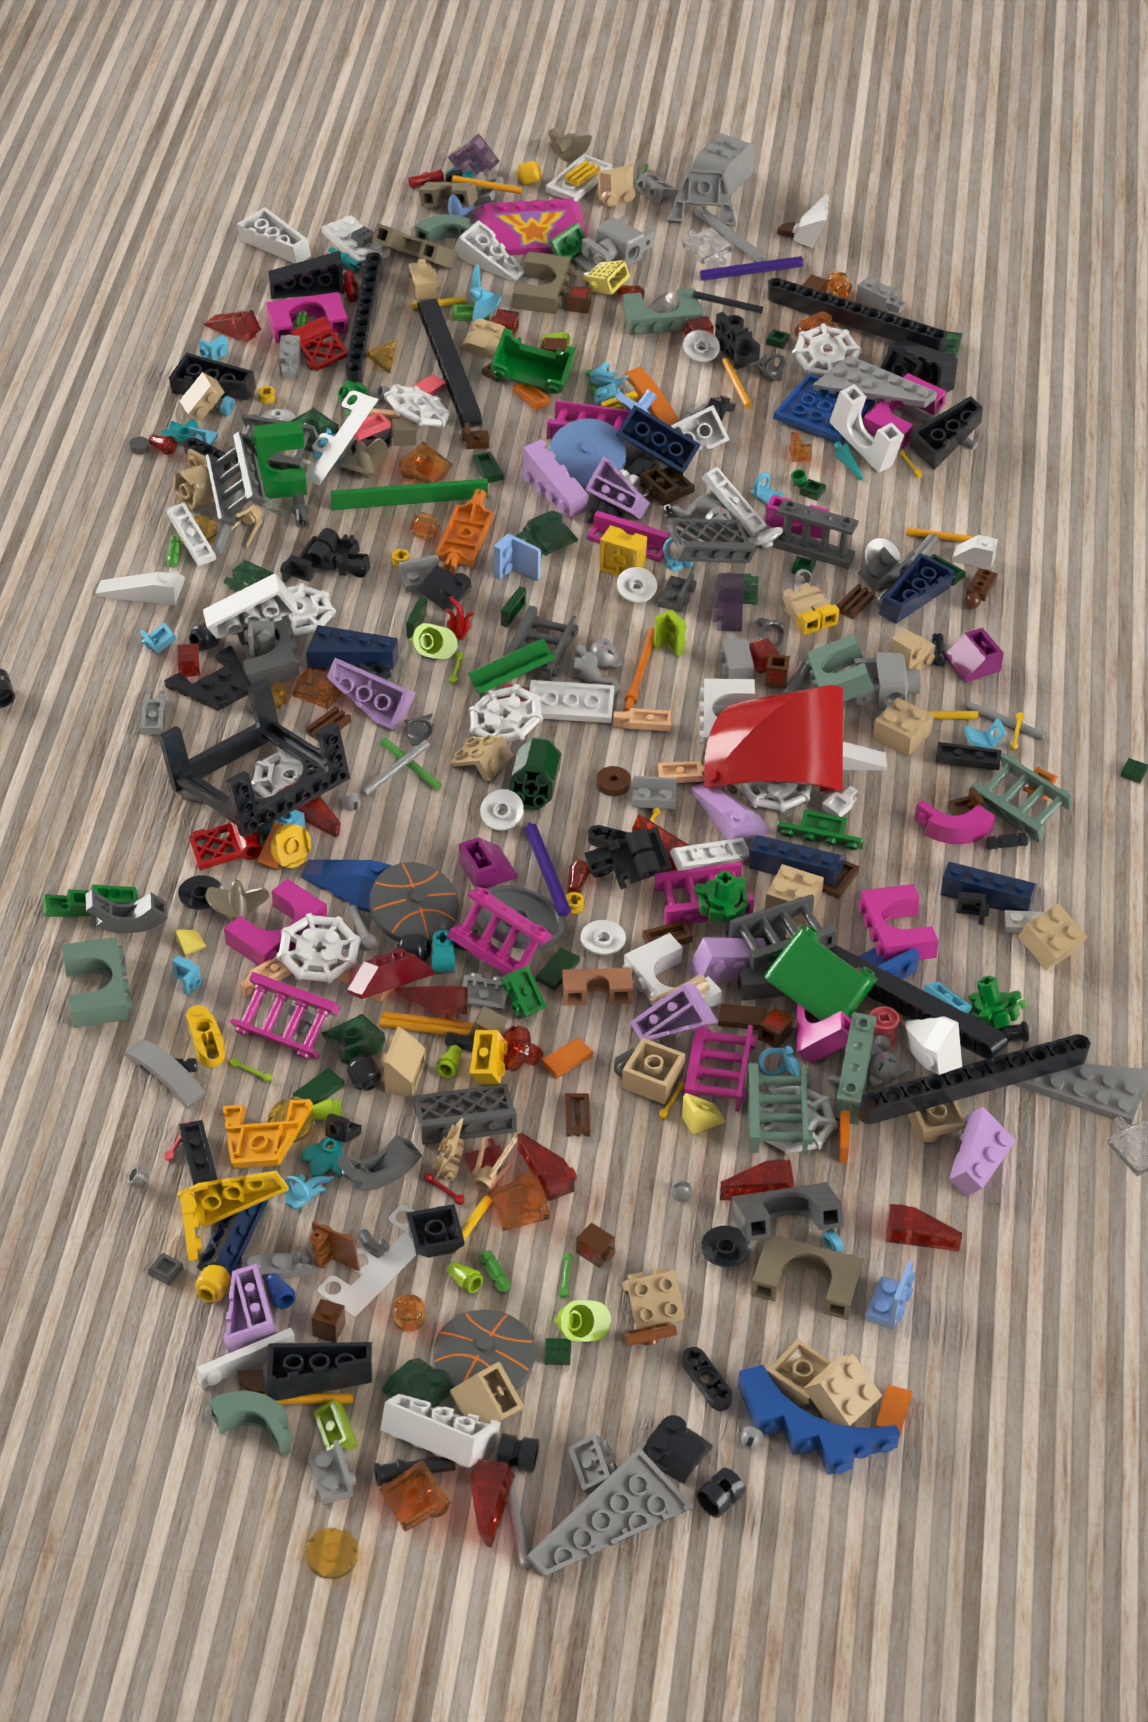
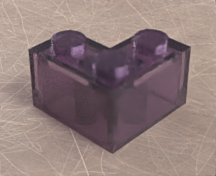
(475, 154)
(729, 602)

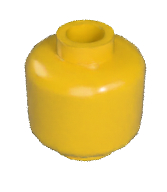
(529, 172)
(213, 1283)

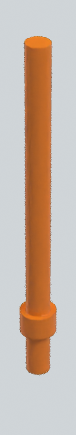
(632, 695)

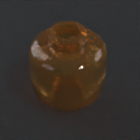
(839, 284)
(424, 526)
(409, 1313)

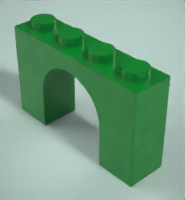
(273, 439)

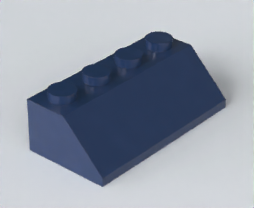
(658, 439)
(769, 854)
(1000, 890)

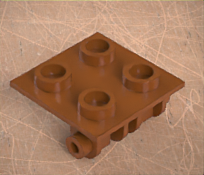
(333, 1245)

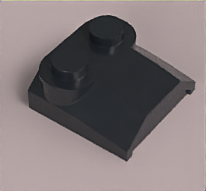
(901, 362)
(442, 584)
(435, 1231)
(676, 1448)

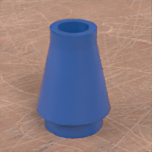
(280, 1292)

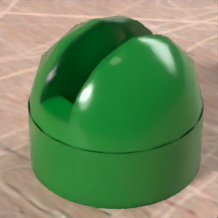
(799, 477)

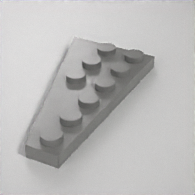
(874, 383)
(1096, 1088)
(620, 1507)

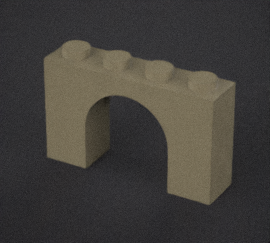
(414, 246)
(543, 297)
(785, 1255)

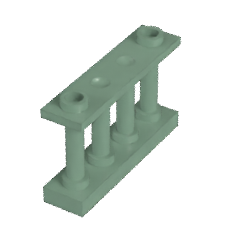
(1017, 815)
(855, 1065)
(757, 1098)

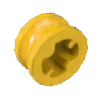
(266, 394)
(397, 554)
(579, 899)

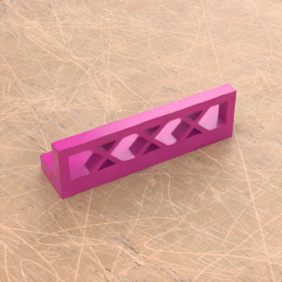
(655, 537)

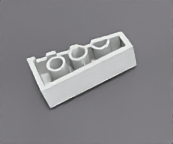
(258, 602)

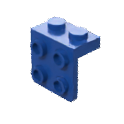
(899, 966)

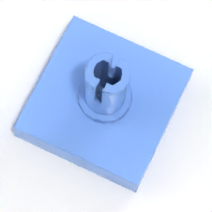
(644, 402)

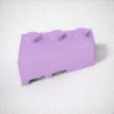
(616, 489)
(721, 958)
(674, 1014)
(981, 1151)
(249, 1310)

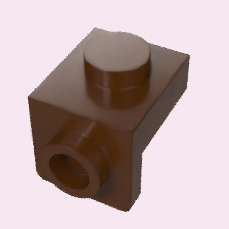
(965, 804)

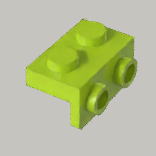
(670, 631)

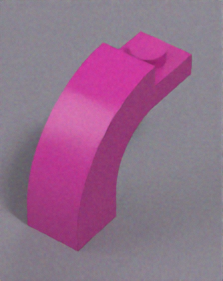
(955, 829)

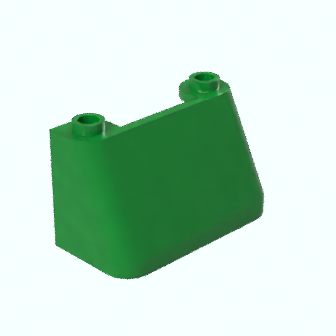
(531, 364)
(819, 977)

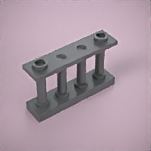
(278, 460)
(250, 480)
(813, 548)
(525, 633)
(764, 957)

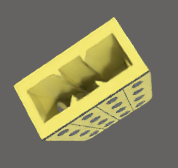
(607, 276)

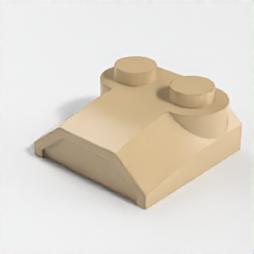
(616, 186)
(483, 338)
(937, 1121)
(796, 1370)

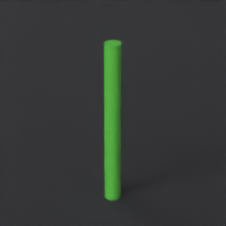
(412, 765)

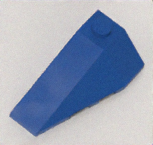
(345, 878)

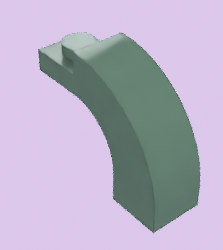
(442, 227)
(252, 1409)

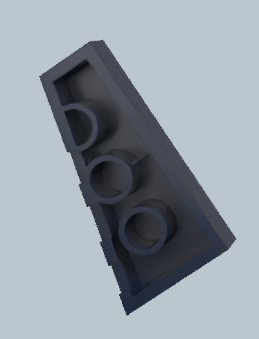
(916, 587)
(351, 648)

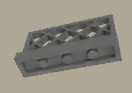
(710, 549)
(485, 1123)

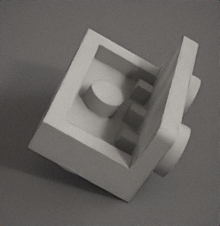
(486, 195)

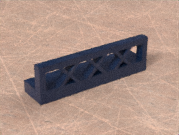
(231, 1238)

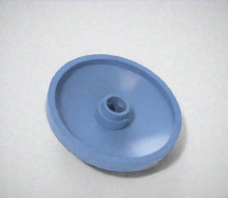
(582, 446)

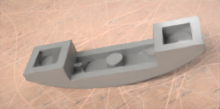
(167, 1070)

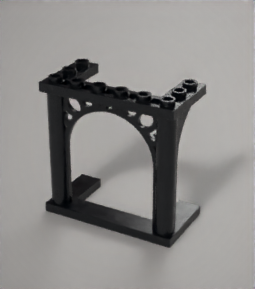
(240, 806)

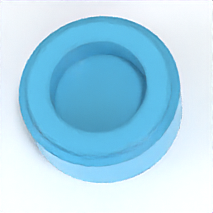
(227, 406)
(832, 1240)

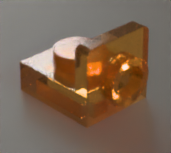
(798, 451)

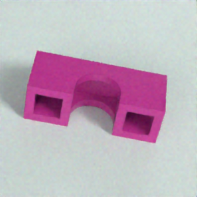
(776, 520)

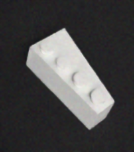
(274, 236)
(439, 1430)

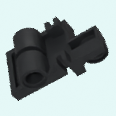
(736, 341)
(330, 551)
(632, 858)

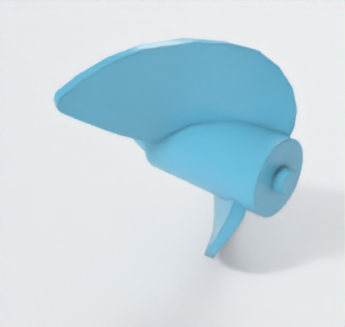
(485, 300)

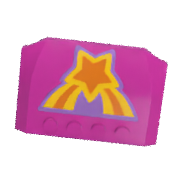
(530, 224)

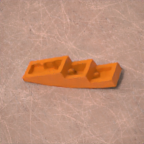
(660, 406)

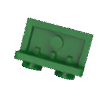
(568, 242)
(350, 386)
(523, 992)

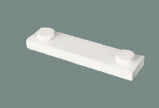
(734, 501)
(191, 534)
(710, 854)
(241, 1359)

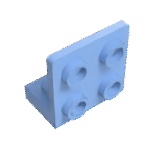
(516, 555)
(889, 1299)

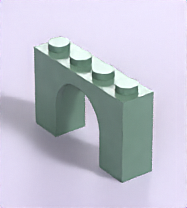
(644, 321)
(835, 656)
(108, 1003)

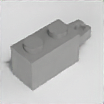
(879, 296)
(289, 356)
(736, 658)

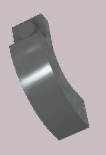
(127, 918)
(382, 1168)

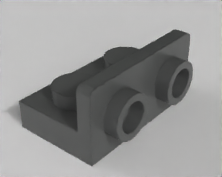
(677, 592)

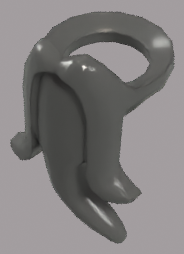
(770, 370)
(774, 624)
(418, 733)

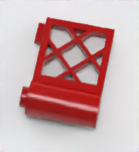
(314, 334)
(247, 847)

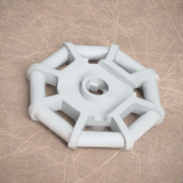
(817, 345)
(417, 406)
(310, 609)
(497, 708)
(277, 775)
(779, 793)
(317, 937)
(814, 1120)

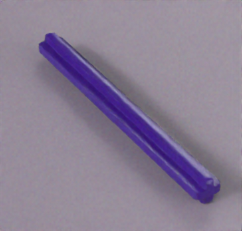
(751, 268)
(547, 869)

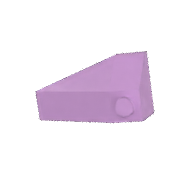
(377, 697)
(729, 814)

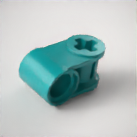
(443, 956)

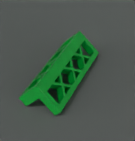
(510, 666)

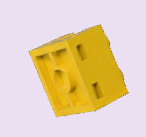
(621, 551)

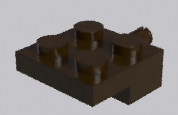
(665, 485)

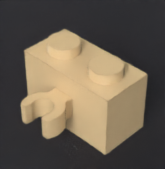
(423, 279)
(202, 396)

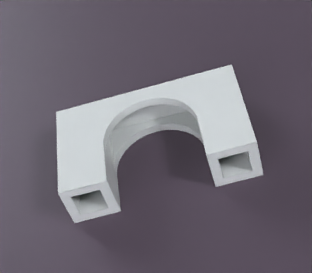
(846, 418)
(719, 695)
(655, 958)

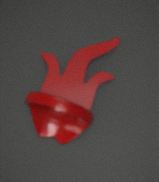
(459, 624)

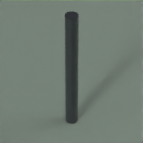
(728, 302)

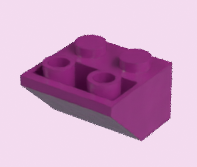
(975, 655)
(485, 863)

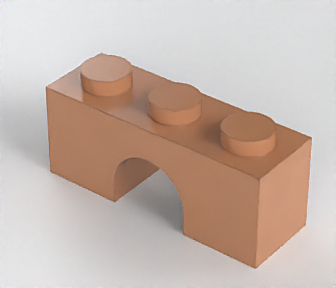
(612, 981)

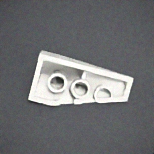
(863, 758)

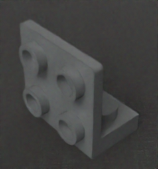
(883, 568)

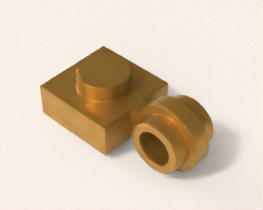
(280, 694)

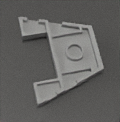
(703, 188)

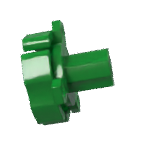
(722, 894)
(991, 1004)

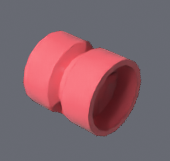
(886, 1023)

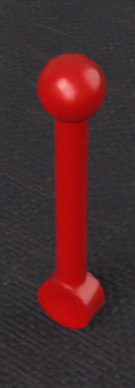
(459, 1199)

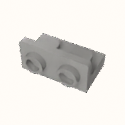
(654, 187)
(592, 255)
(414, 571)
(260, 638)
(654, 792)
(485, 991)
(592, 1461)
(332, 1474)

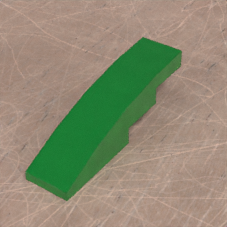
(75, 901)

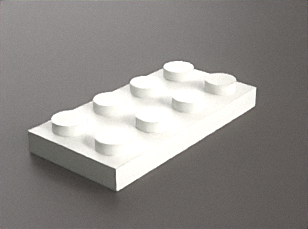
(566, 190)
(340, 235)
(574, 701)

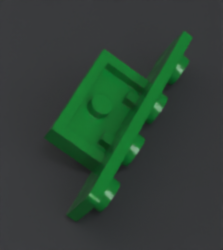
(821, 827)

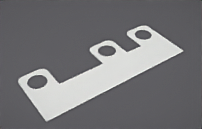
(337, 444)
(376, 1273)

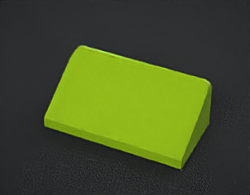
(335, 1425)

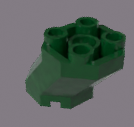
(535, 772)

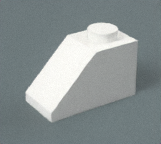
(977, 551)

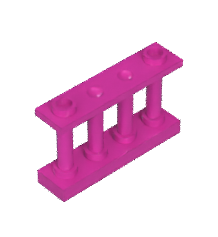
(575, 411)
(688, 879)
(482, 947)
(282, 993)
(700, 1052)

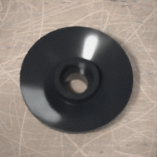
(193, 891)
(727, 1239)

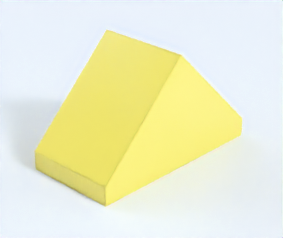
(700, 1114)

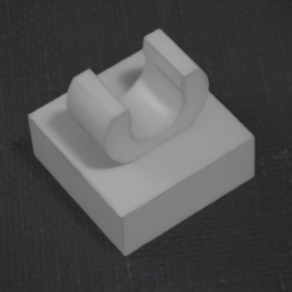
(307, 1018)

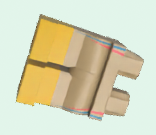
(810, 607)

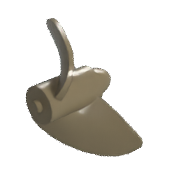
(569, 146)
(366, 459)
(236, 901)

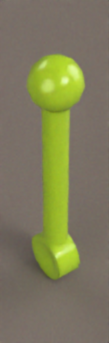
(453, 679)
(234, 1063)

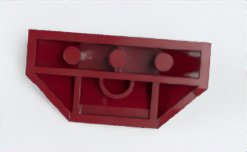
(386, 973)

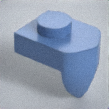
(455, 207)

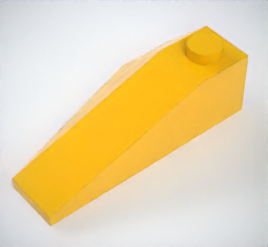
(231, 1195)

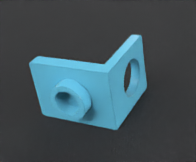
(202, 434)
(985, 739)

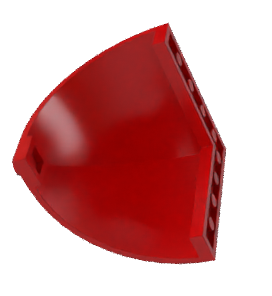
(779, 740)

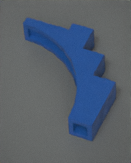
(803, 1431)

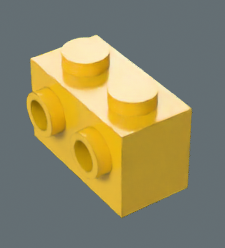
(488, 1057)

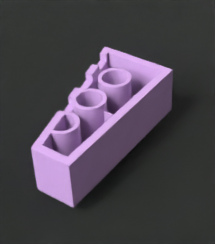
(553, 480)

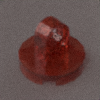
(520, 1049)

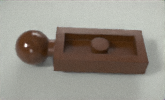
(980, 587)

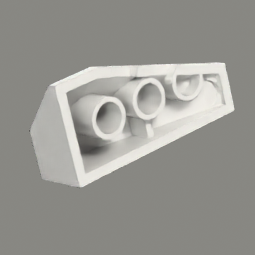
(812, 223)
(481, 248)
(704, 428)
(149, 588)
(933, 1043)

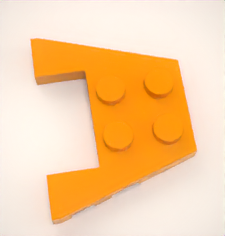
(263, 1142)

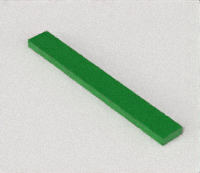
(407, 494)

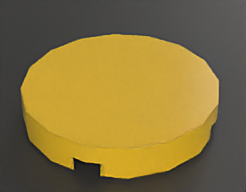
(290, 845)

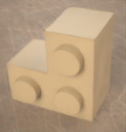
(915, 649)

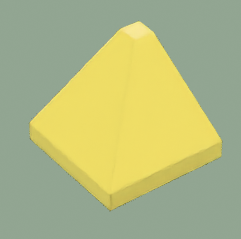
(189, 941)

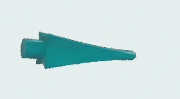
(844, 455)

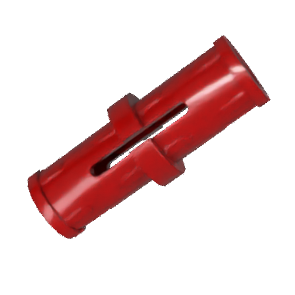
(425, 177)
(350, 286)

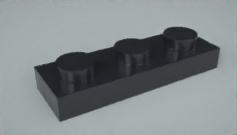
(968, 756)
(197, 1152)

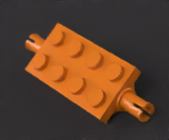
(465, 533)

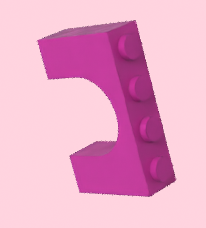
(284, 312)
(882, 412)
(895, 902)
(262, 945)
(821, 1038)

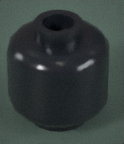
(203, 637)
(416, 945)
(363, 1072)

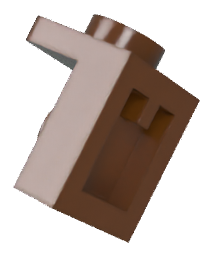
(475, 439)

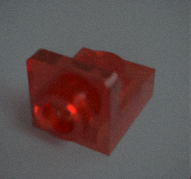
(491, 1156)

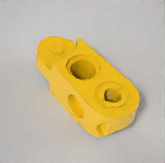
(205, 1036)

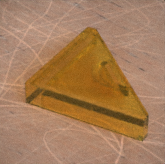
(384, 355)

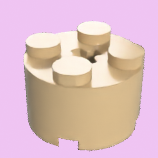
(194, 487)

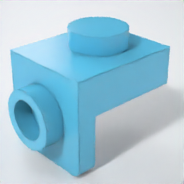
(215, 349)
(605, 393)
(159, 638)
(187, 972)

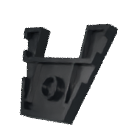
(218, 688)

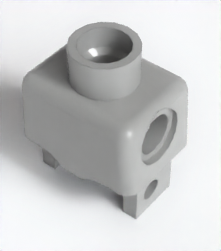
(619, 238)
(889, 679)

